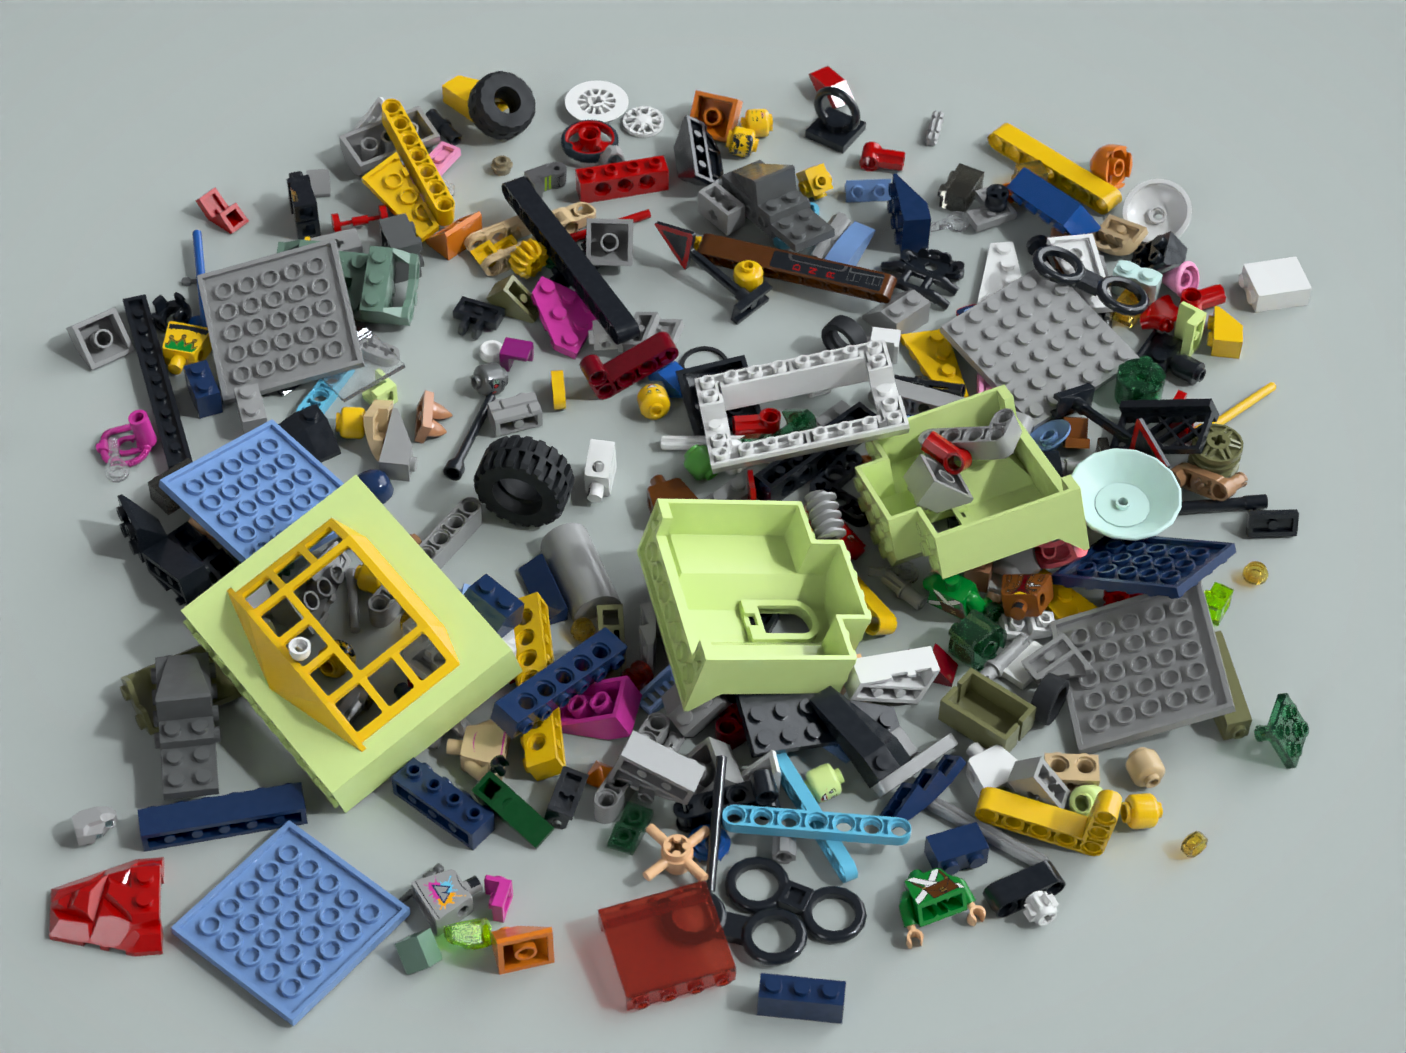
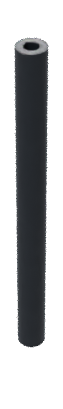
(715, 823)

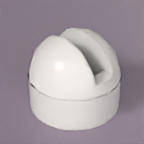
(302, 645)

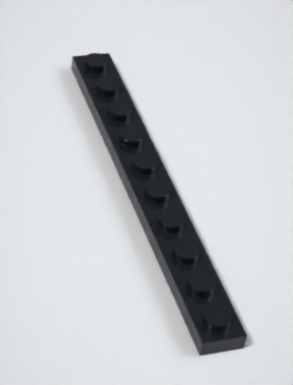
(156, 380)

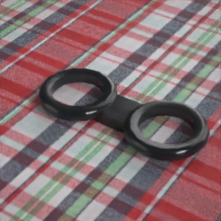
(1090, 281)
(796, 899)
(740, 928)

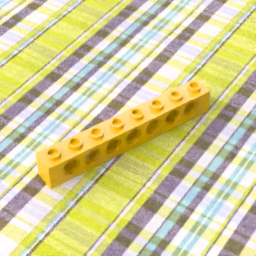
(534, 652)

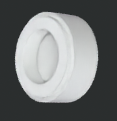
(490, 351)

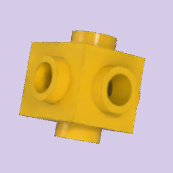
(814, 181)

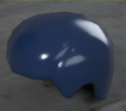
(378, 484)

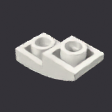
(1033, 627)

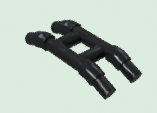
(924, 289)

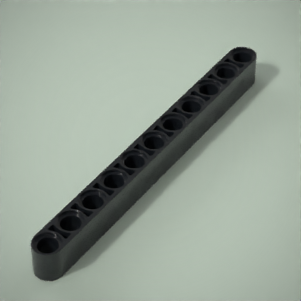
(571, 260)

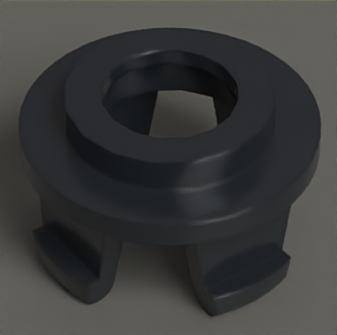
(166, 308)

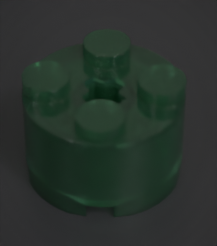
(1139, 380)
(976, 640)

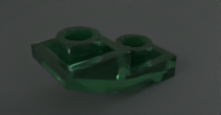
(630, 829)

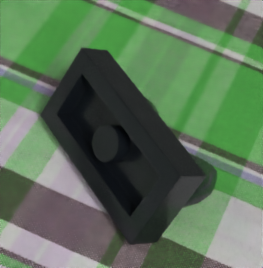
(1272, 523)

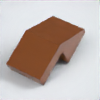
(1079, 432)

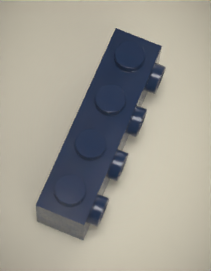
(443, 803)

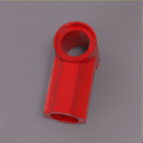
(875, 157)
(764, 423)
(944, 453)

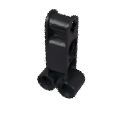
(758, 791)

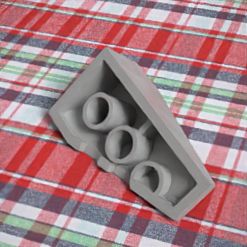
(315, 593)

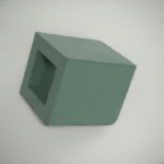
(418, 951)

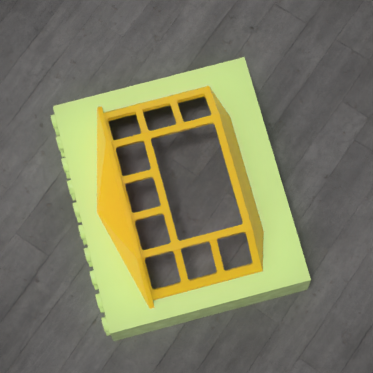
(286, 697)

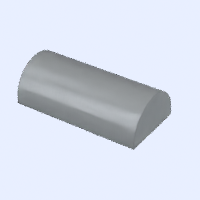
(371, 144)
(578, 570)

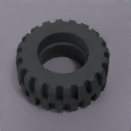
(524, 481)

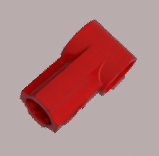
(1205, 297)

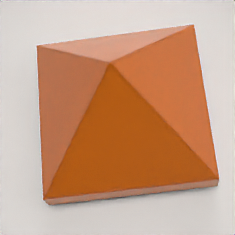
(598, 774)

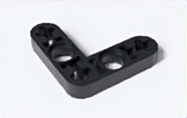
(824, 482)

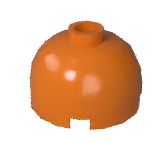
(1112, 164)

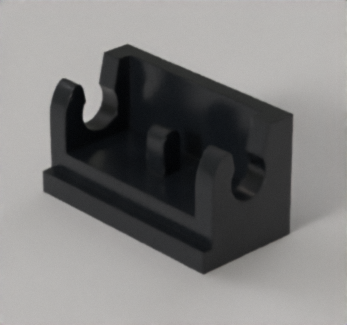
(566, 796)

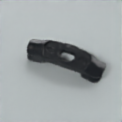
(933, 257)

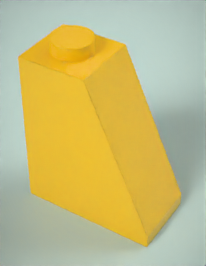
(457, 93)

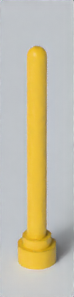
(1245, 404)

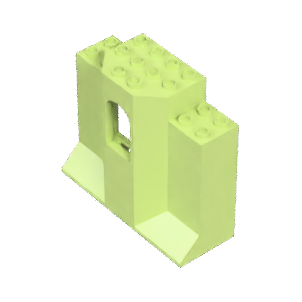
(1014, 504)
(739, 559)

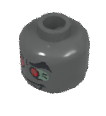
(489, 379)

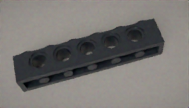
(789, 474)

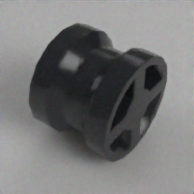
(996, 198)

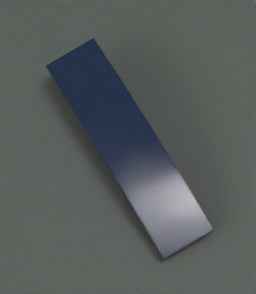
(929, 784)

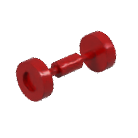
(359, 220)

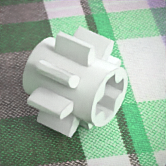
(1041, 908)

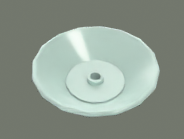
(1136, 481)

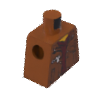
(1026, 594)

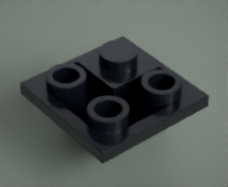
(1160, 253)
(139, 525)

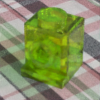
(1218, 601)

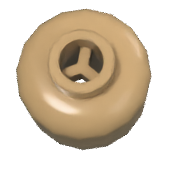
(1145, 767)

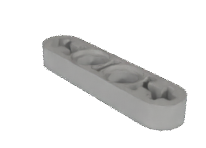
(915, 765)

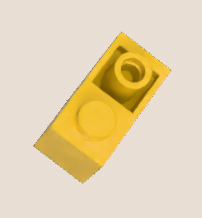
(1225, 334)

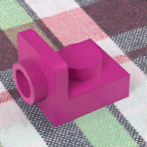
(501, 895)

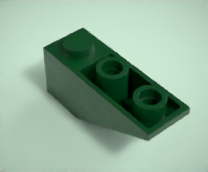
(512, 809)

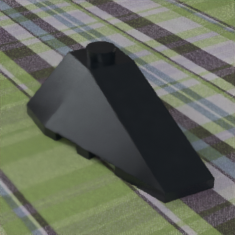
(864, 741)

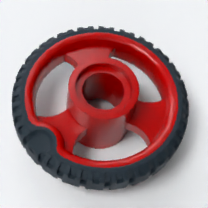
(589, 145)

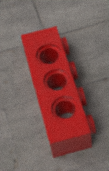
(622, 179)

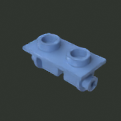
(867, 190)

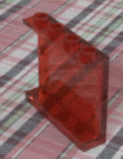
(667, 945)

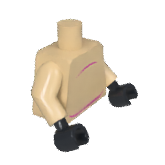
(481, 750)

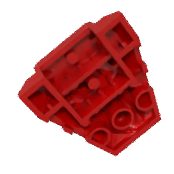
(112, 909)

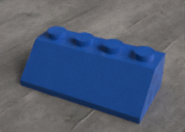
(1051, 204)

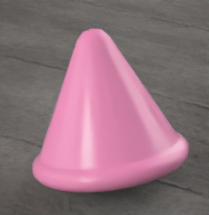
(1182, 277)

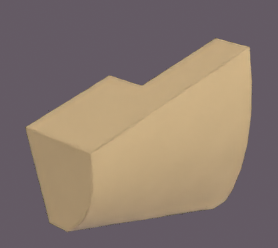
(376, 424)

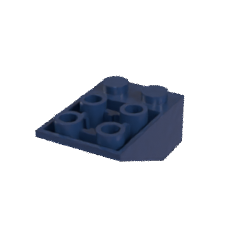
(909, 216)

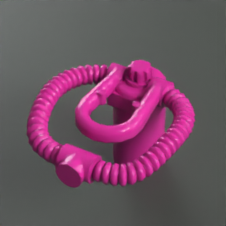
(143, 435)

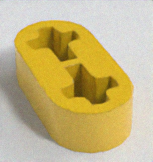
(558, 389)

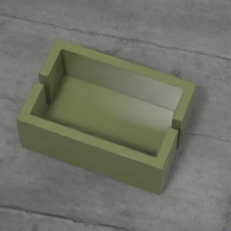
(986, 712)

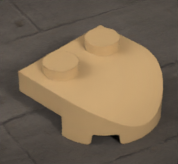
(1119, 236)

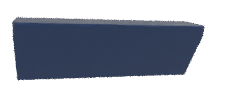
(539, 579)

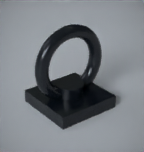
(832, 126)

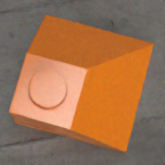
(522, 947)

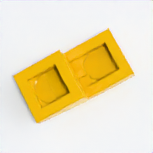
(488, 248)

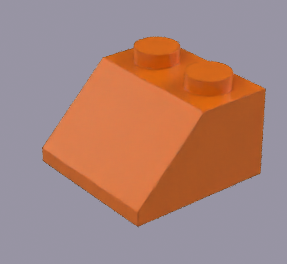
(717, 113)

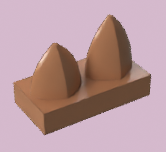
(426, 412)

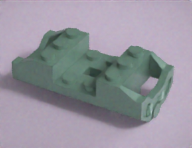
(371, 282)

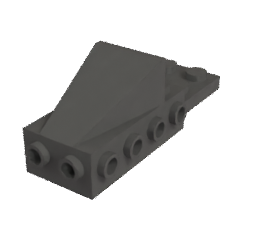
(776, 204)
(186, 724)

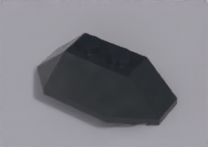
(697, 154)

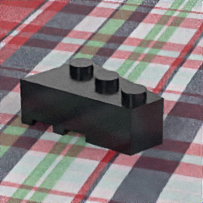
(177, 570)

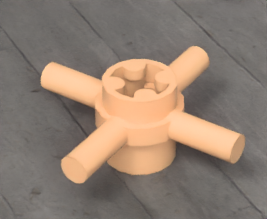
(676, 853)

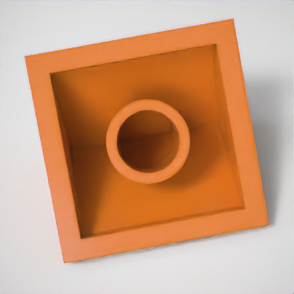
(451, 239)

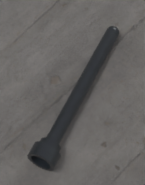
(455, 467)

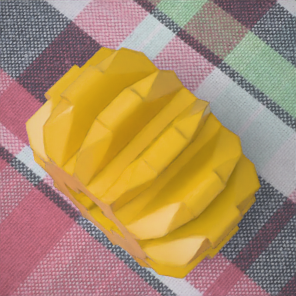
(528, 258)

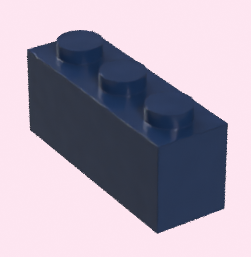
(801, 998)

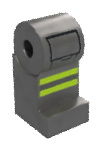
(547, 177)

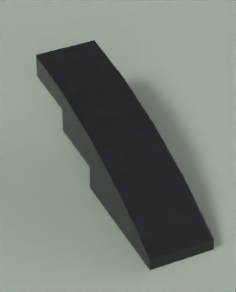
(204, 550)

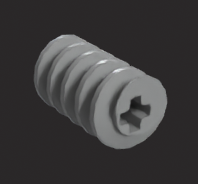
(824, 515)

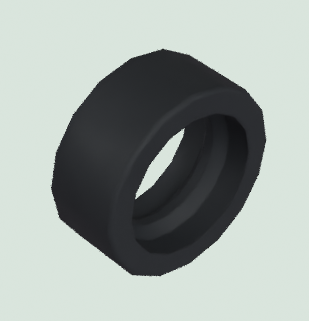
(847, 327)
(1049, 698)

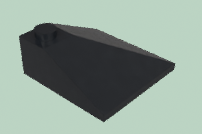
(689, 393)

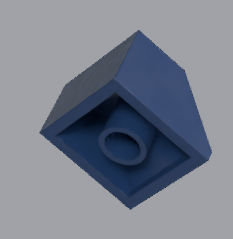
(495, 604)

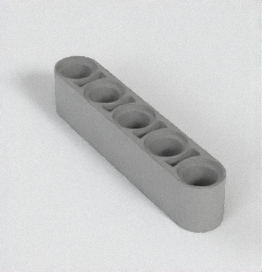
(619, 793)

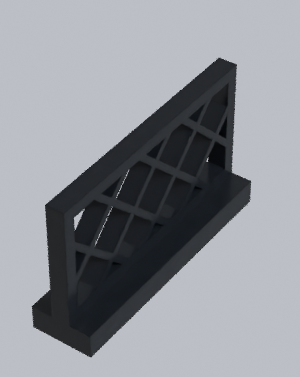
(1168, 412)

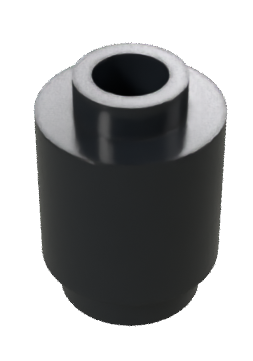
(1187, 368)

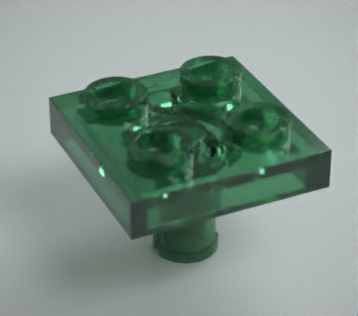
(1284, 731)

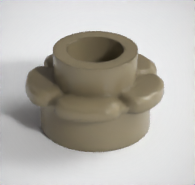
(501, 165)

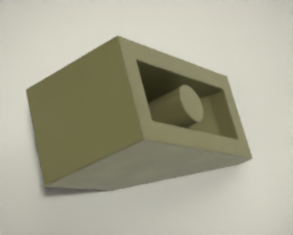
(515, 298)

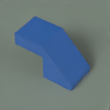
(668, 377)

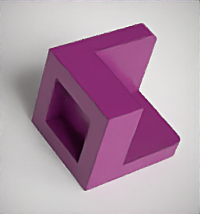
(513, 350)

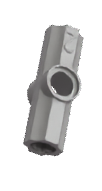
(840, 224)

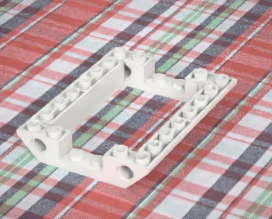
(795, 378)

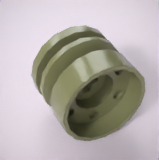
(1221, 451)

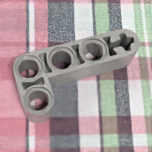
(983, 442)

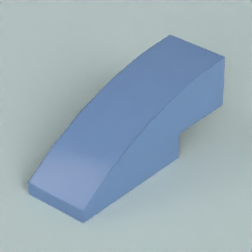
(851, 244)

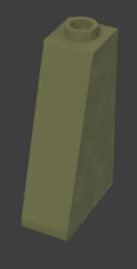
(1238, 723)

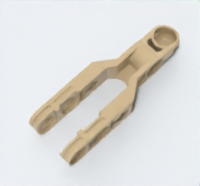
(569, 217)

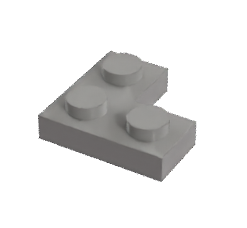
(982, 219)

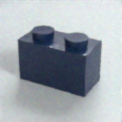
(203, 389)
(957, 849)

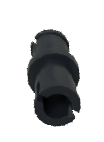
(444, 127)

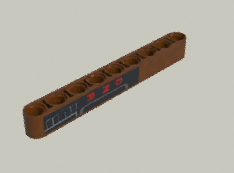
(800, 268)

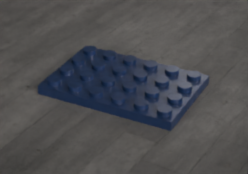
(1145, 566)

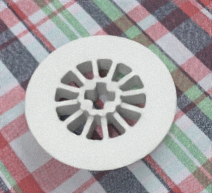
(596, 101)

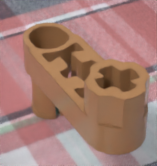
(1222, 488)

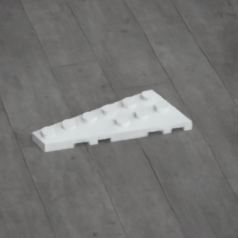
(1000, 269)

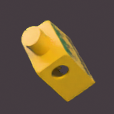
(185, 345)

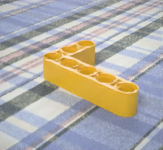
(1050, 823)

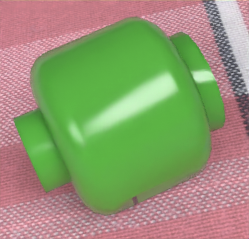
(698, 463)

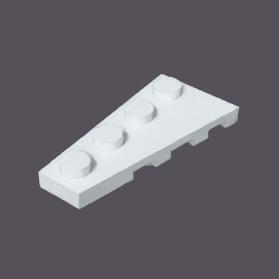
(1086, 250)

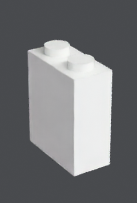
(1275, 284)

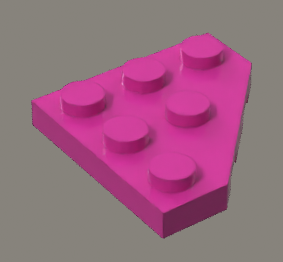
(562, 316)

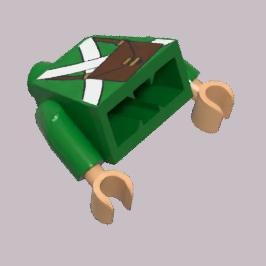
(956, 594)
(934, 897)

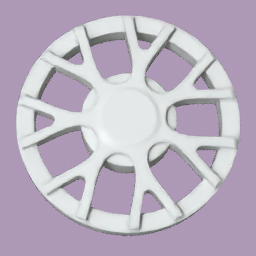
(643, 122)

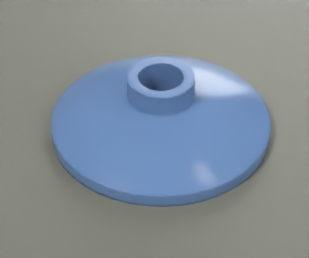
(1051, 434)

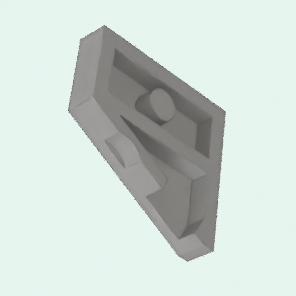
(1059, 658)

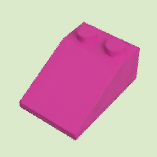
(603, 710)

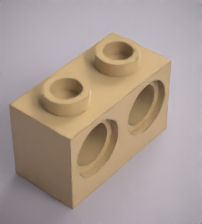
(1075, 768)

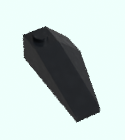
(313, 432)

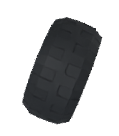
(487, 115)

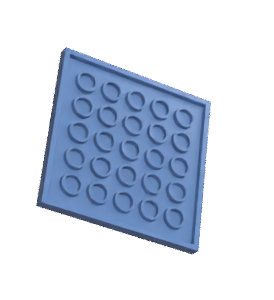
(252, 489)
(291, 922)

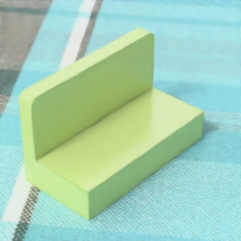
(1189, 327)

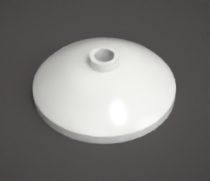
(1161, 198)

